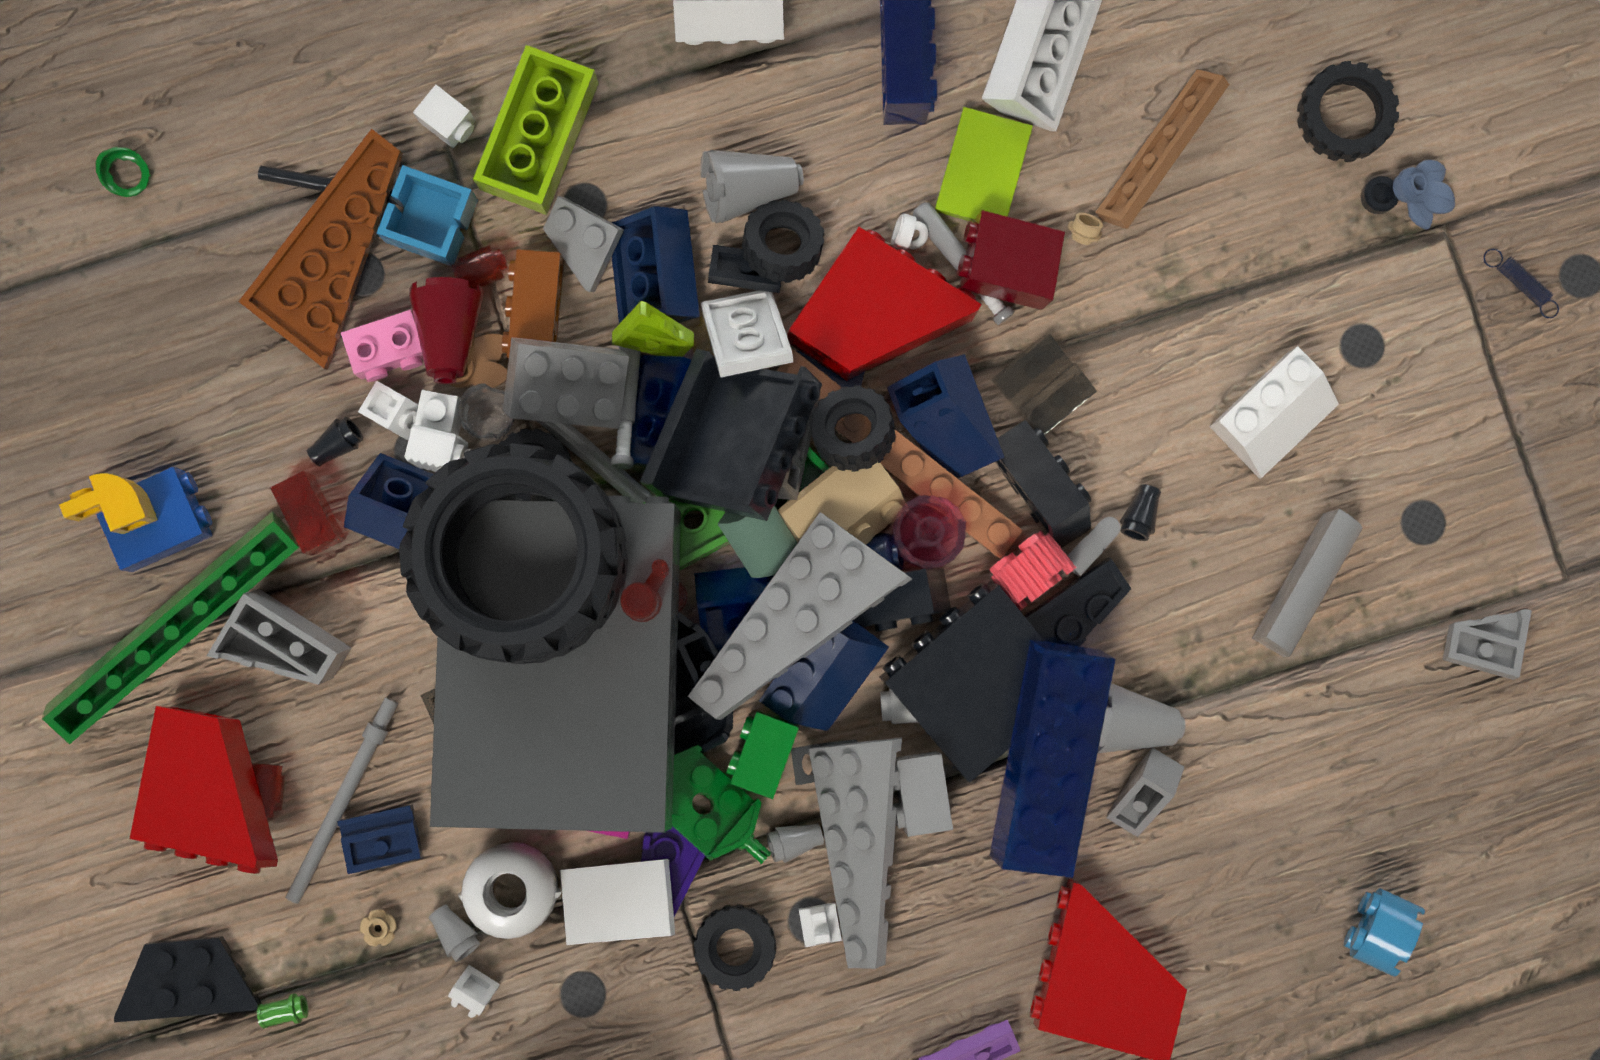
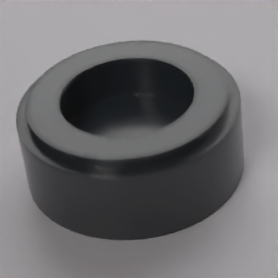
(1378, 195)

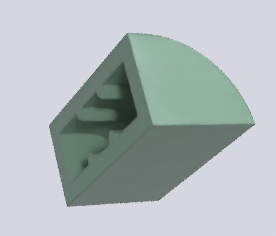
(759, 543)

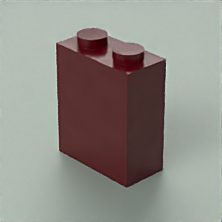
(1011, 260)

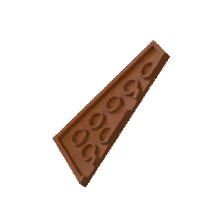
(318, 267)

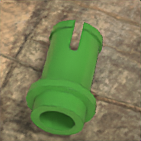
(283, 1011)

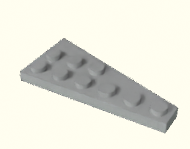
(805, 604)
(859, 832)

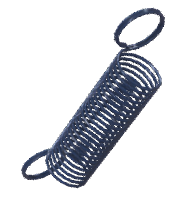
(1535, 287)

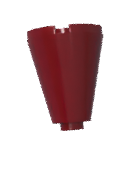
(445, 324)

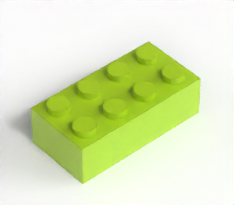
(536, 129)

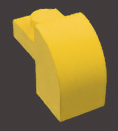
(120, 500)

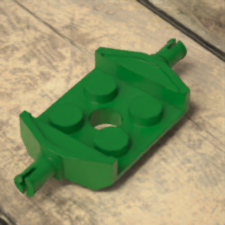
(731, 815)

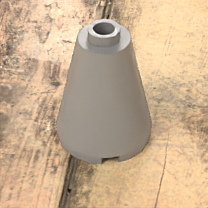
(746, 180)
(1138, 722)

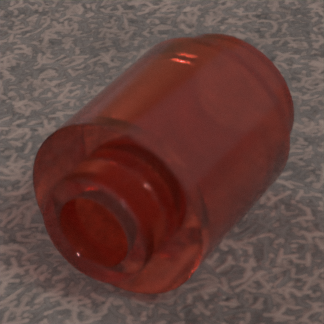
(481, 267)
(271, 786)

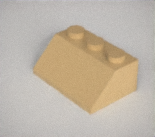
(856, 501)

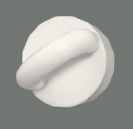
(904, 232)

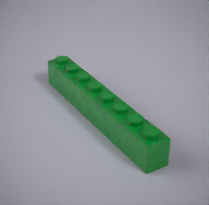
(170, 628)

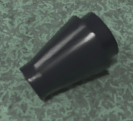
(336, 441)
(1141, 515)

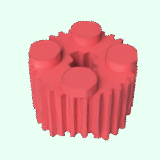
(1032, 570)

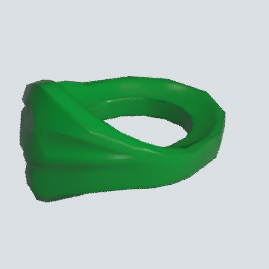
(108, 157)

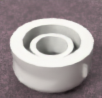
(539, 881)

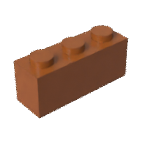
(535, 297)

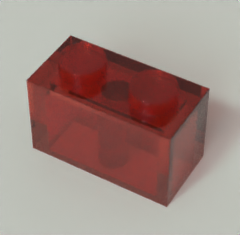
(308, 513)

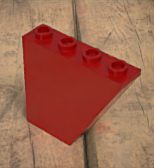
(876, 308)
(202, 792)
(1105, 983)

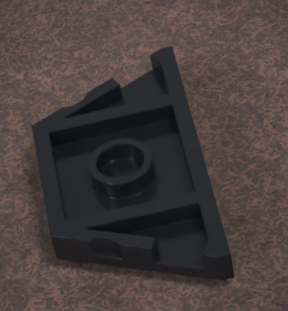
(185, 980)

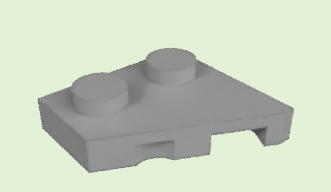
(583, 240)
(1490, 643)

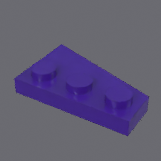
(682, 856)

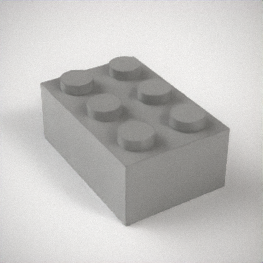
(565, 383)

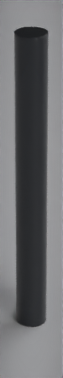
(299, 179)

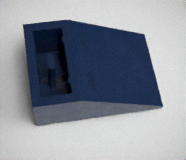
(947, 416)

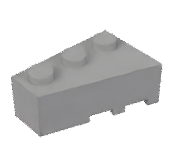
(279, 640)

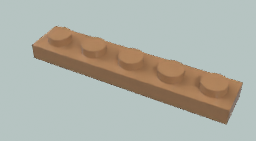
(1162, 148)

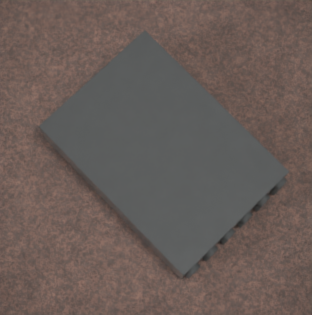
(567, 737)

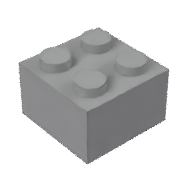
(922, 794)

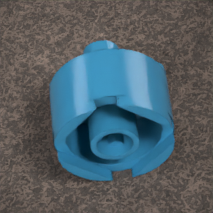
(1385, 931)

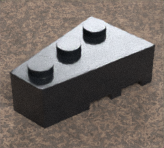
(916, 600)

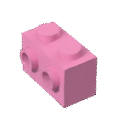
(383, 346)

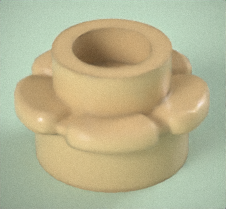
(1085, 228)
(388, 926)

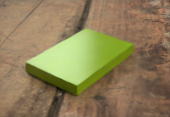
(983, 165)

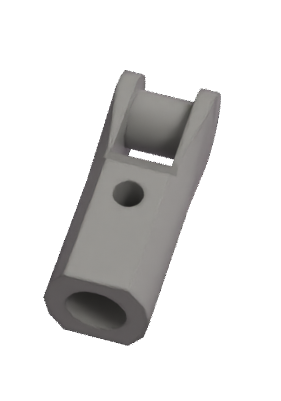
(1093, 545)

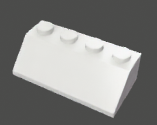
(1040, 59)

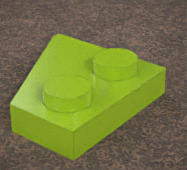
(652, 333)

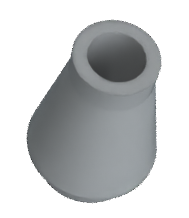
(793, 841)
(454, 934)

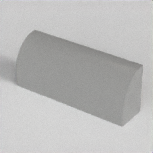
(1308, 582)

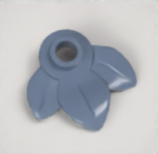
(1424, 192)

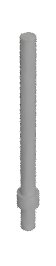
(373, 735)

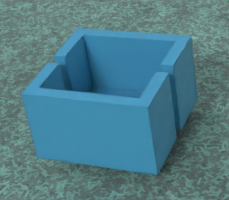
(430, 216)

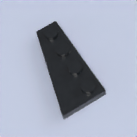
(1080, 605)

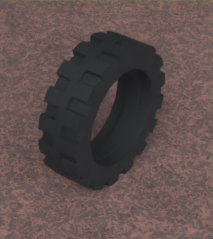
(1368, 81)

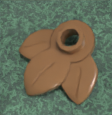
(483, 363)

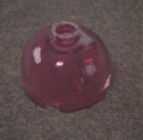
(929, 532)

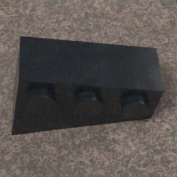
(1044, 483)

